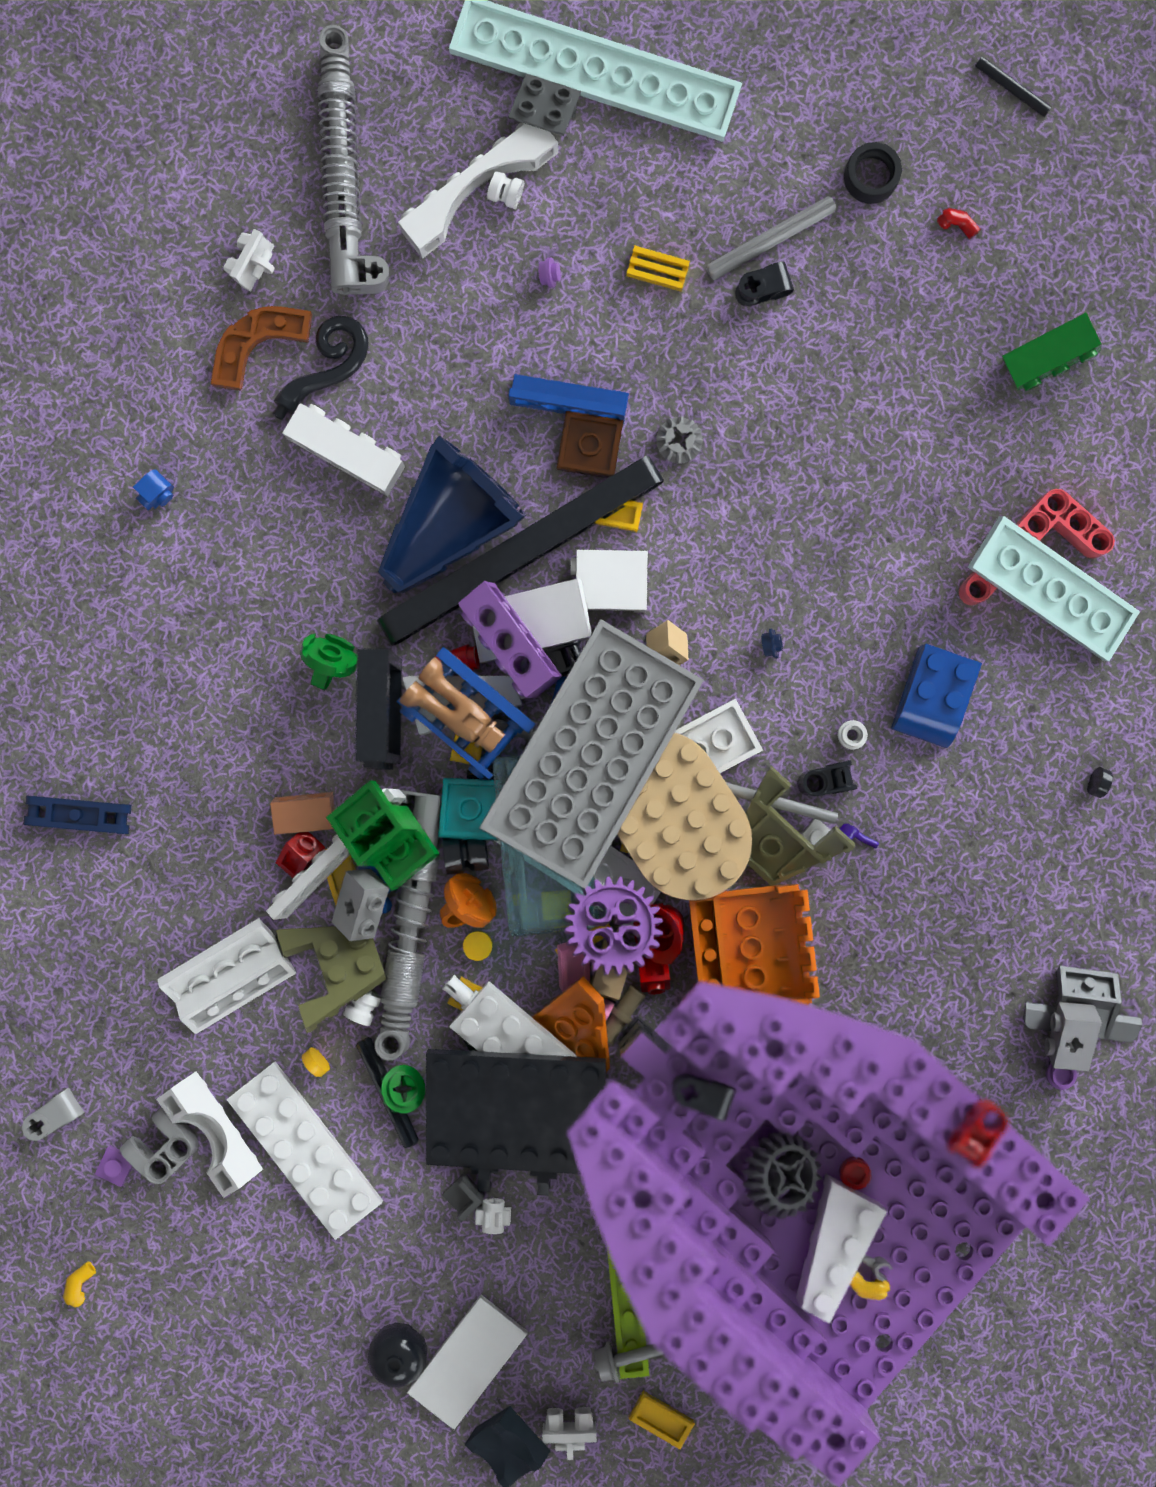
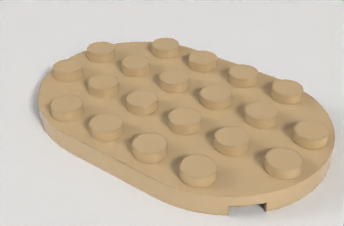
(687, 826)

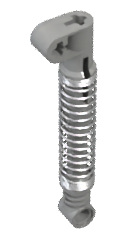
(337, 91)

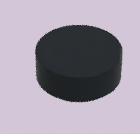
(1100, 782)

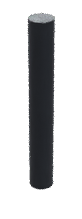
(1013, 86)

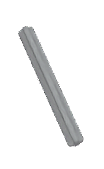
(771, 238)

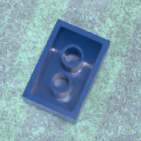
(936, 695)

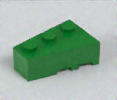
(1053, 353)

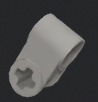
(55, 1114)

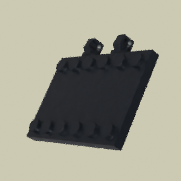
(507, 1111)

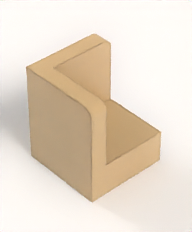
(669, 642)

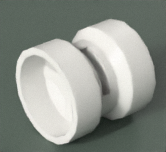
(505, 189)
(361, 1009)

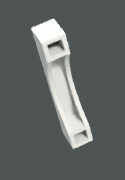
(521, 151)

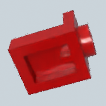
(298, 853)
(654, 977)

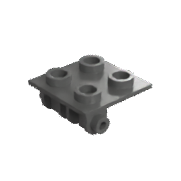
(545, 104)

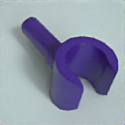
(852, 832)

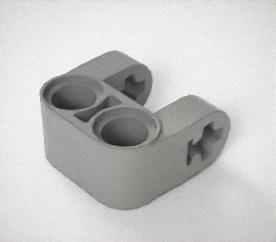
(144, 1160)

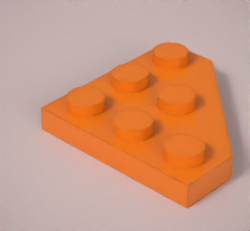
(578, 1020)

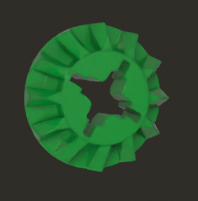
(412, 1098)

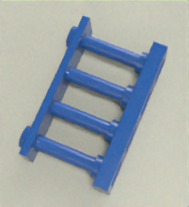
(493, 705)

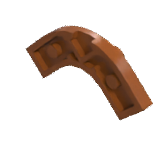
(248, 332)

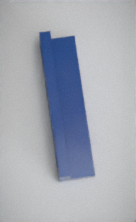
(563, 397)

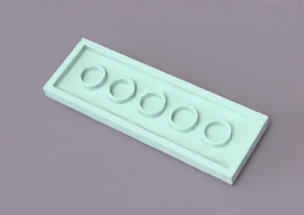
(1053, 588)

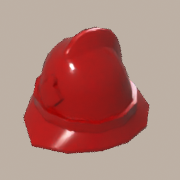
(672, 935)

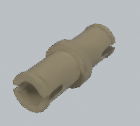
(622, 1012)

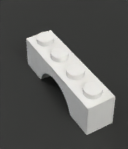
(231, 1158)

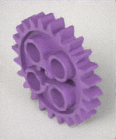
(617, 952)

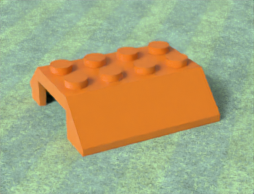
(756, 941)

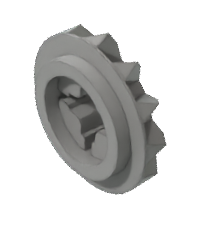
(674, 452)

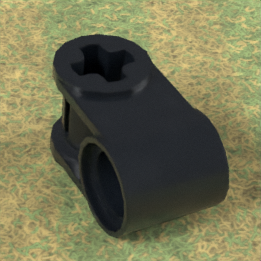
(769, 284)
(562, 657)
(832, 779)
(708, 1096)

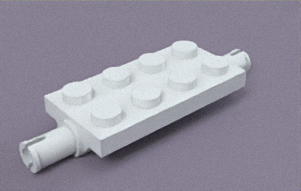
(498, 1024)

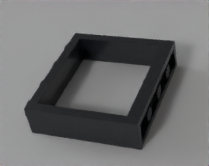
(377, 708)

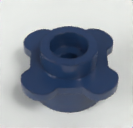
(772, 643)

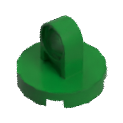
(328, 658)

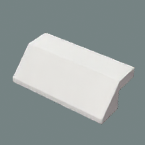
(226, 976)

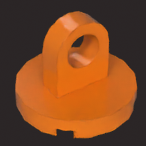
(467, 903)

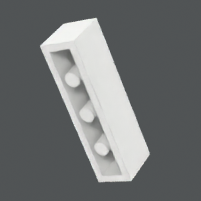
(344, 449)

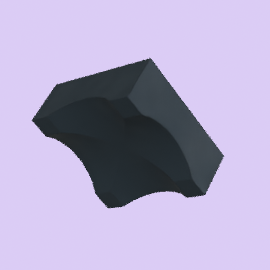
(508, 1446)

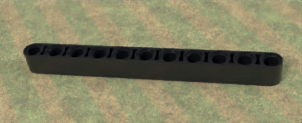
(521, 549)

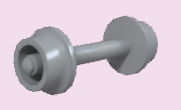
(608, 1363)

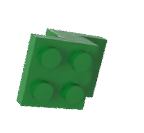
(382, 835)

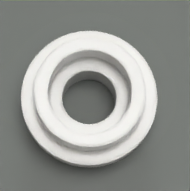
(861, 734)

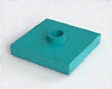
(465, 807)

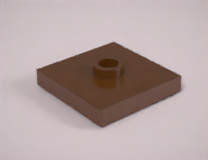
(589, 444)

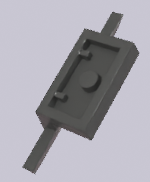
(1091, 988)

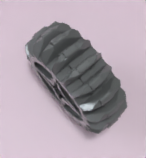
(774, 1177)

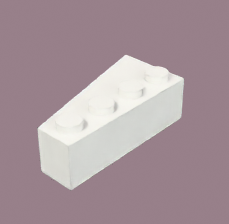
(837, 1246)

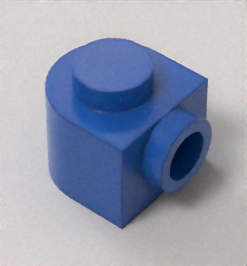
(154, 490)

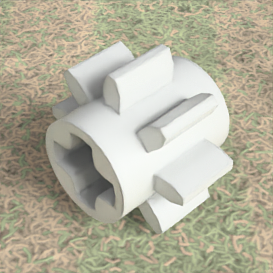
(493, 1216)

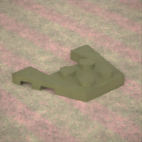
(777, 846)
(346, 965)

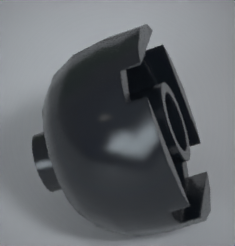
(397, 1355)

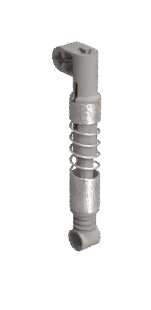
(403, 963)

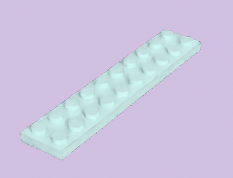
(596, 67)

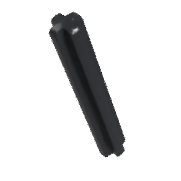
(377, 1071)

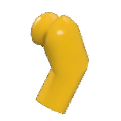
(73, 1286)
(870, 1290)

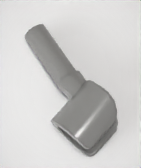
(875, 1264)

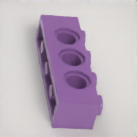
(541, 670)

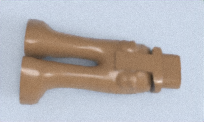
(466, 720)

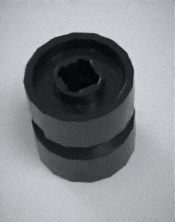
(464, 854)

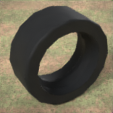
(877, 151)

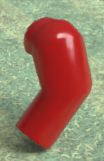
(958, 218)

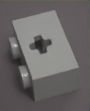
(360, 904)
(1073, 1036)

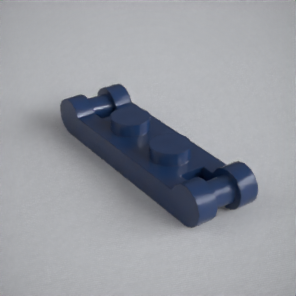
(77, 814)

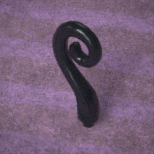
(299, 388)

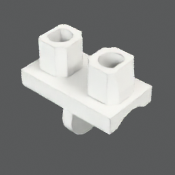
(252, 260)
(569, 1435)

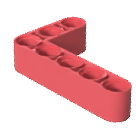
(1048, 519)

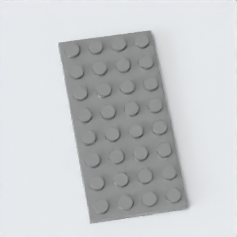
(591, 754)

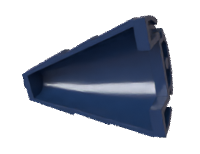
(445, 518)

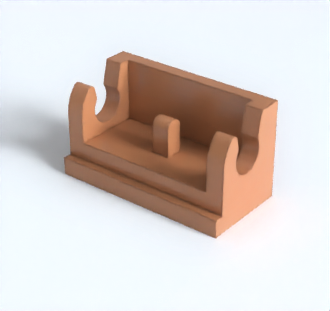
(302, 813)

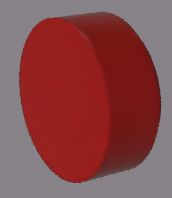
(855, 1173)

